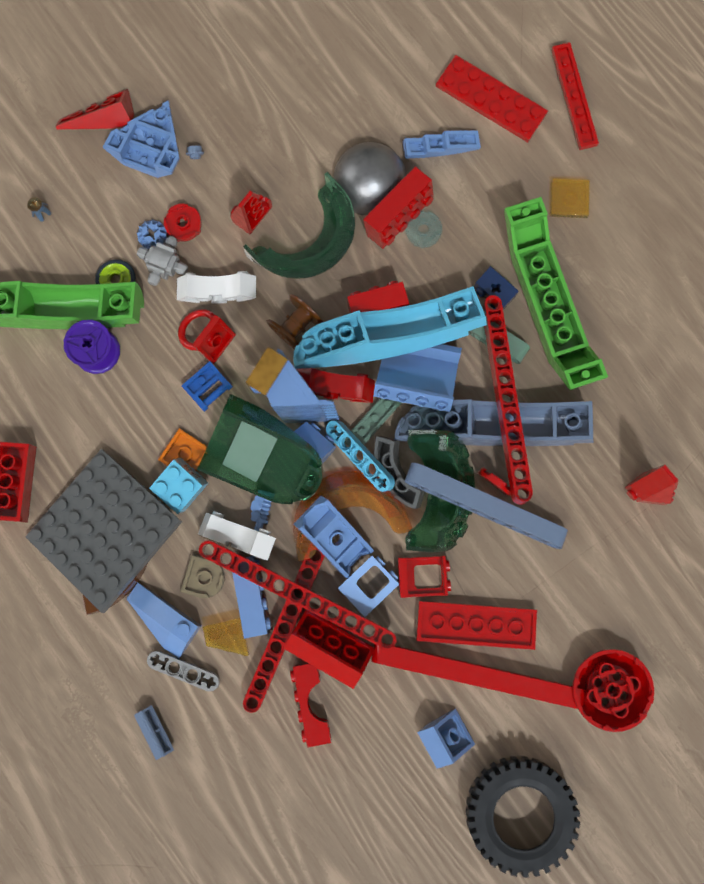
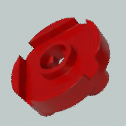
(173, 218)

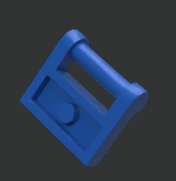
(202, 381)

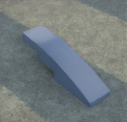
(441, 144)

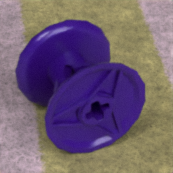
(91, 346)

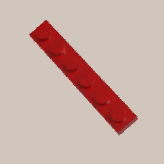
(574, 96)

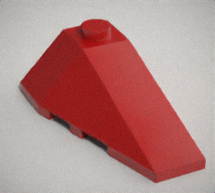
(653, 486)

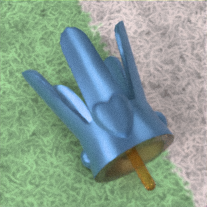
(36, 206)

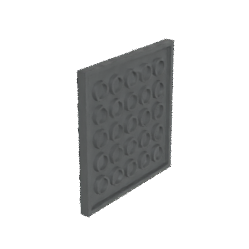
(103, 530)

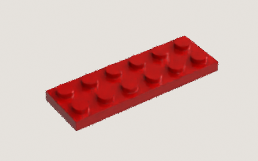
(491, 98)
(476, 625)

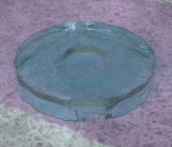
(428, 239)

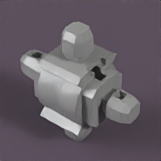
(162, 261)

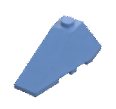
(168, 624)

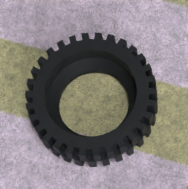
(481, 807)

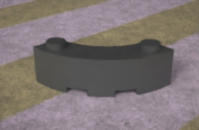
(387, 453)

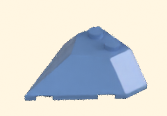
(146, 143)

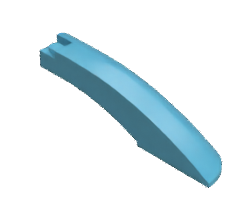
(390, 332)

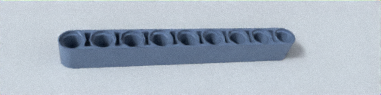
(486, 505)

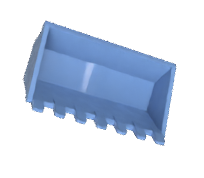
(295, 400)

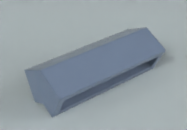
(153, 732)

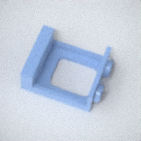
(357, 596)

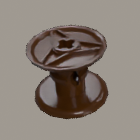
(295, 322)

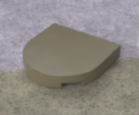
(202, 578)

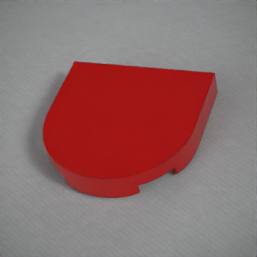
(495, 481)

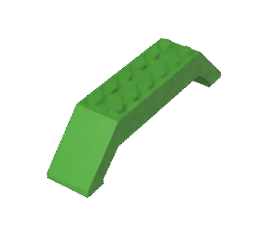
(549, 296)

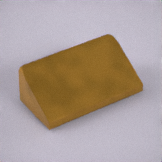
(266, 371)

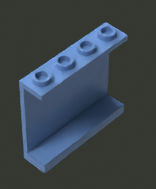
(420, 377)

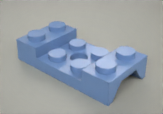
(321, 524)

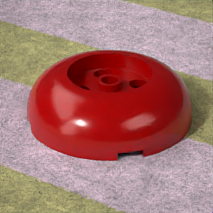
(634, 680)

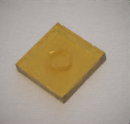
(569, 198)

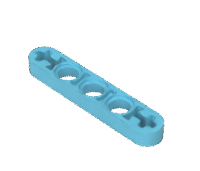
(368, 458)

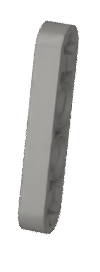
(184, 668)

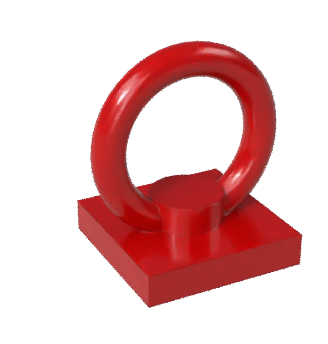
(212, 339)

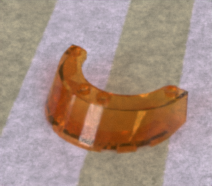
(351, 490)

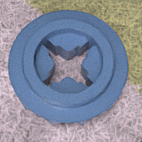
(160, 234)

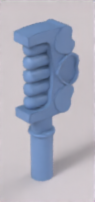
(260, 512)

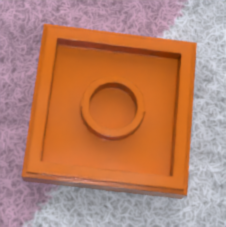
(183, 447)

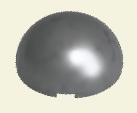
(368, 174)

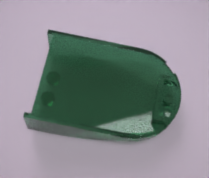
(291, 470)

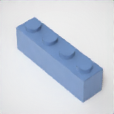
(251, 603)

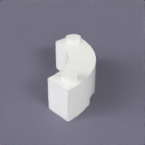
(216, 288)
(242, 538)

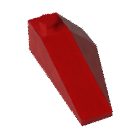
(110, 114)
(250, 211)

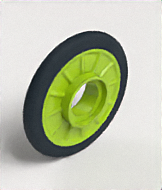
(112, 268)

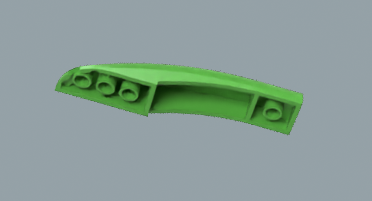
(64, 305)

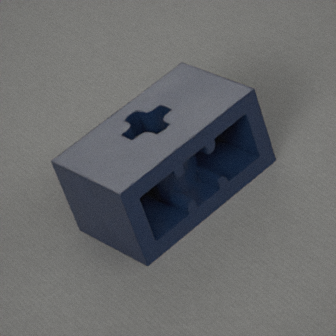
(493, 280)

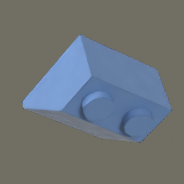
(323, 445)
(446, 739)

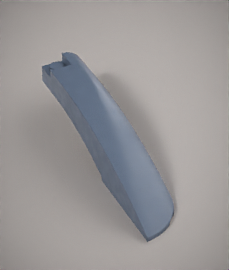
(479, 424)

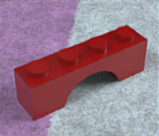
(316, 729)

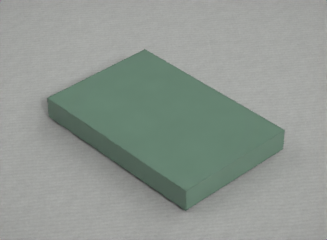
(250, 451)

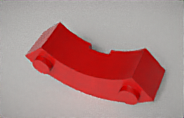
(336, 386)

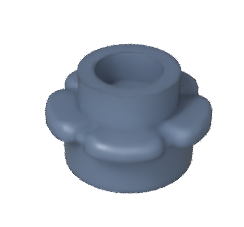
(194, 152)

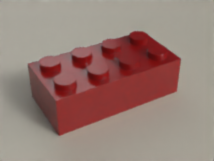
(399, 208)
(16, 480)
(329, 649)

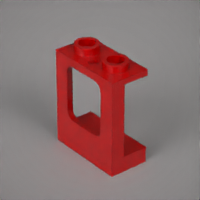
(407, 582)

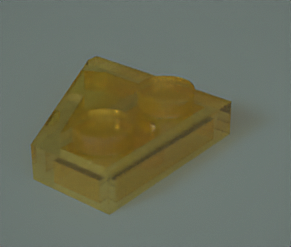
(226, 636)

